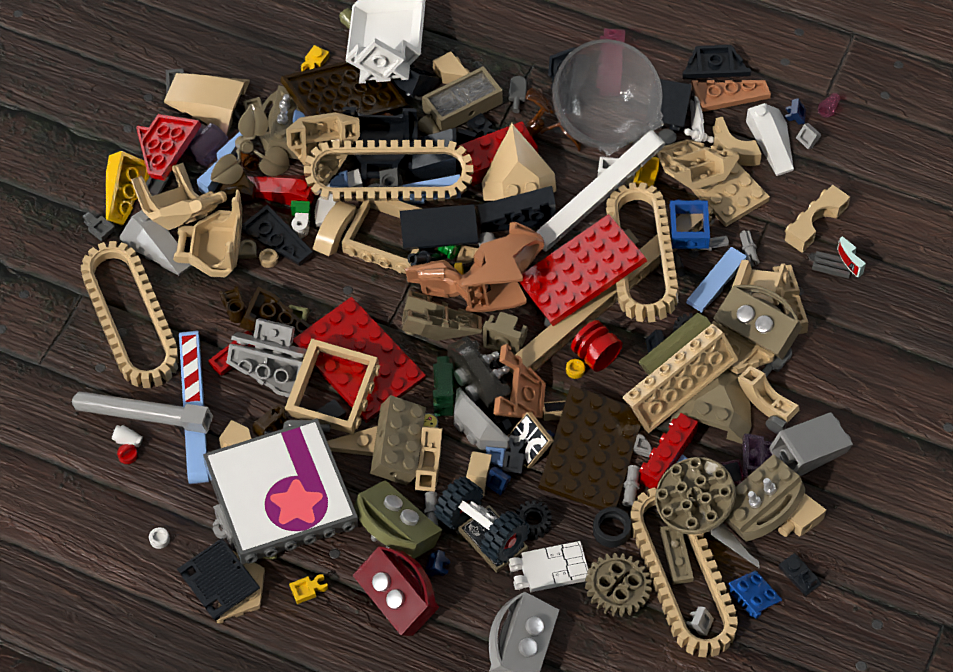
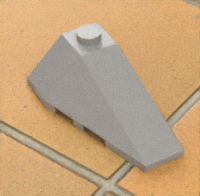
(152, 242)
(269, 368)

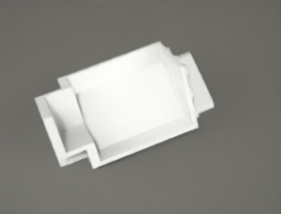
(385, 38)

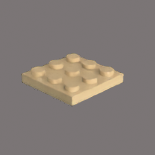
(733, 196)

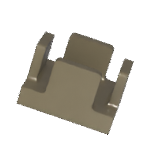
(502, 332)

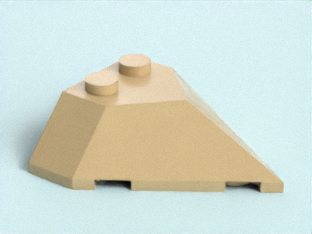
(313, 131)
(516, 169)

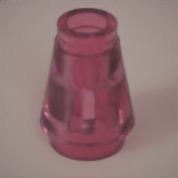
(828, 106)

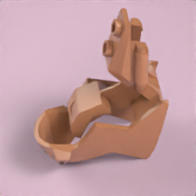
(496, 263)

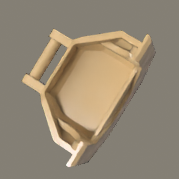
(176, 205)
(213, 241)

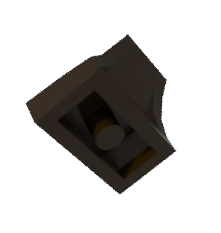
(244, 185)

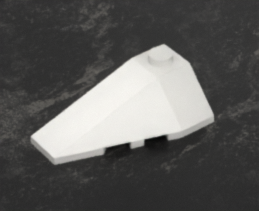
(772, 136)

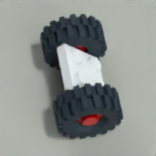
(463, 502)

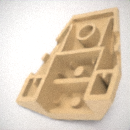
(695, 164)

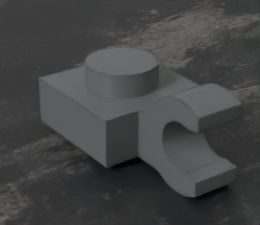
(98, 227)

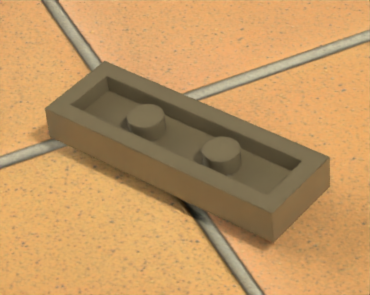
(676, 555)

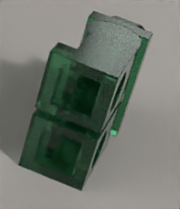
(444, 387)

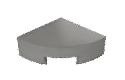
(642, 446)

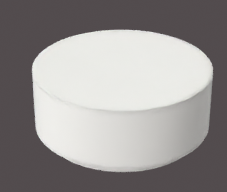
(159, 538)

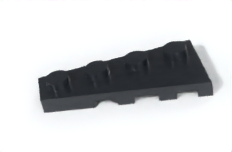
(277, 235)

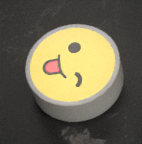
(430, 420)

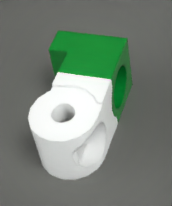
(302, 214)

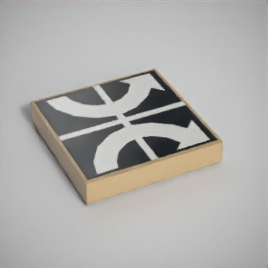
(535, 437)

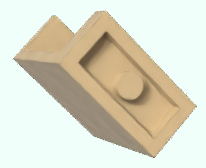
(766, 279)

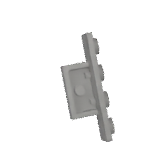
(271, 336)

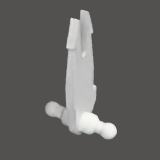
(697, 132)

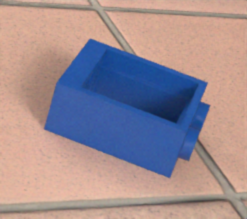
(689, 240)

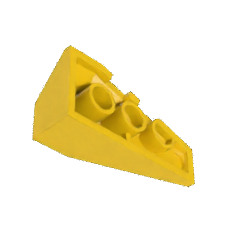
(119, 187)

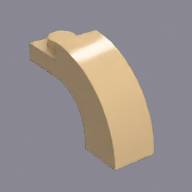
(748, 150)
(764, 396)
(429, 459)

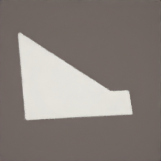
(726, 537)

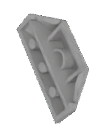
(476, 424)

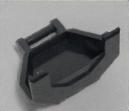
(384, 128)

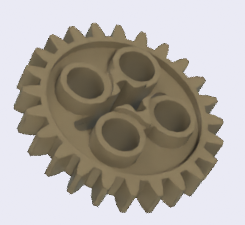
(603, 573)

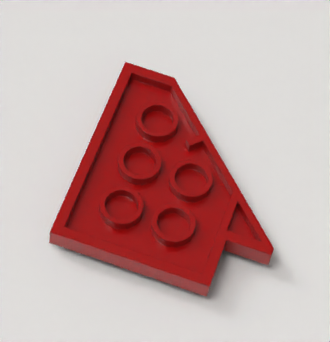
(165, 143)

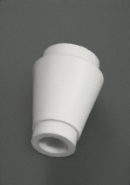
(124, 435)

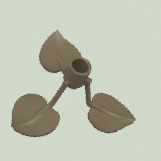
(274, 162)

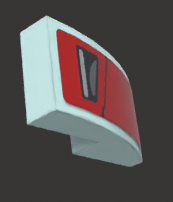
(847, 254)

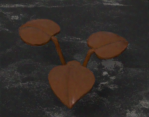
(536, 124)

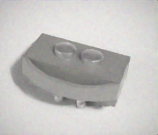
(522, 636)

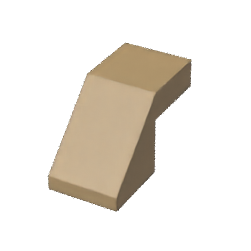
(479, 468)

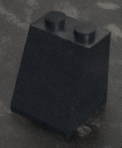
(675, 104)
(434, 165)

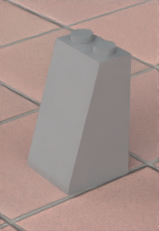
(811, 444)

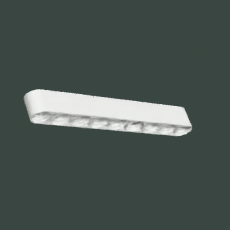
(600, 189)

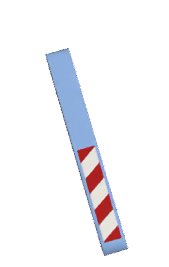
(193, 394)

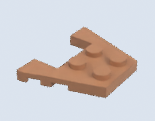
(527, 389)

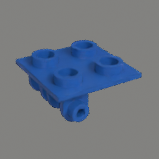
(754, 593)

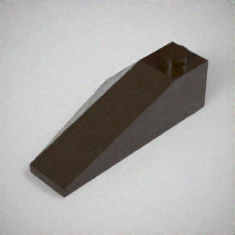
(268, 307)

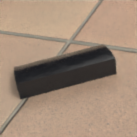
(438, 227)

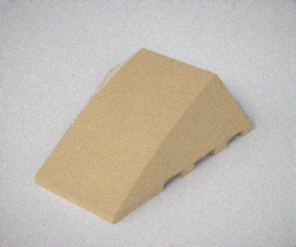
(206, 97)

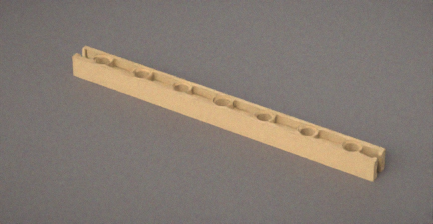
(557, 336)

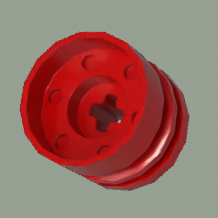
(596, 345)

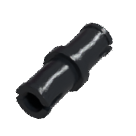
(423, 257)

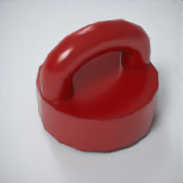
(127, 453)

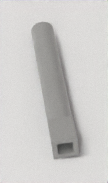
(190, 417)

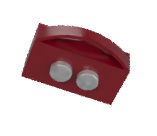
(398, 589)

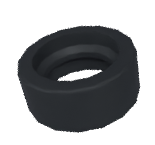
(612, 513)

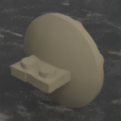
(695, 495)

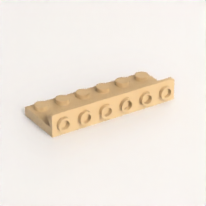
(681, 377)

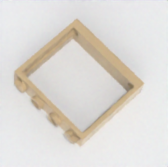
(369, 253)
(292, 407)

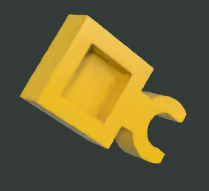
(315, 58)
(305, 589)

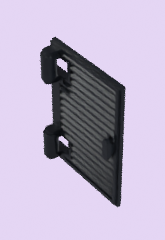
(218, 578)

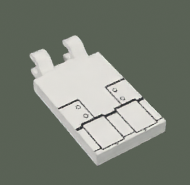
(550, 567)

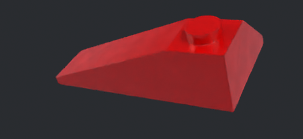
(283, 188)

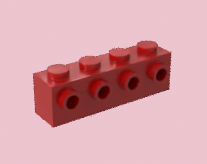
(669, 450)

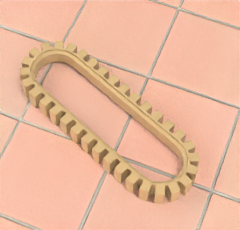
(312, 163)
(670, 299)
(125, 366)
(665, 592)

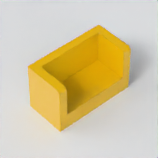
(648, 172)

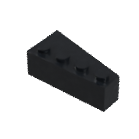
(527, 208)

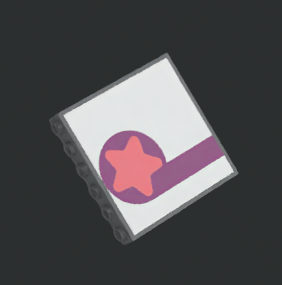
(280, 491)

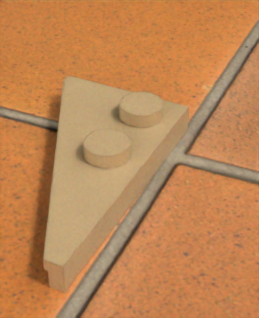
(359, 443)

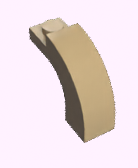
(333, 227)

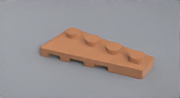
(728, 93)

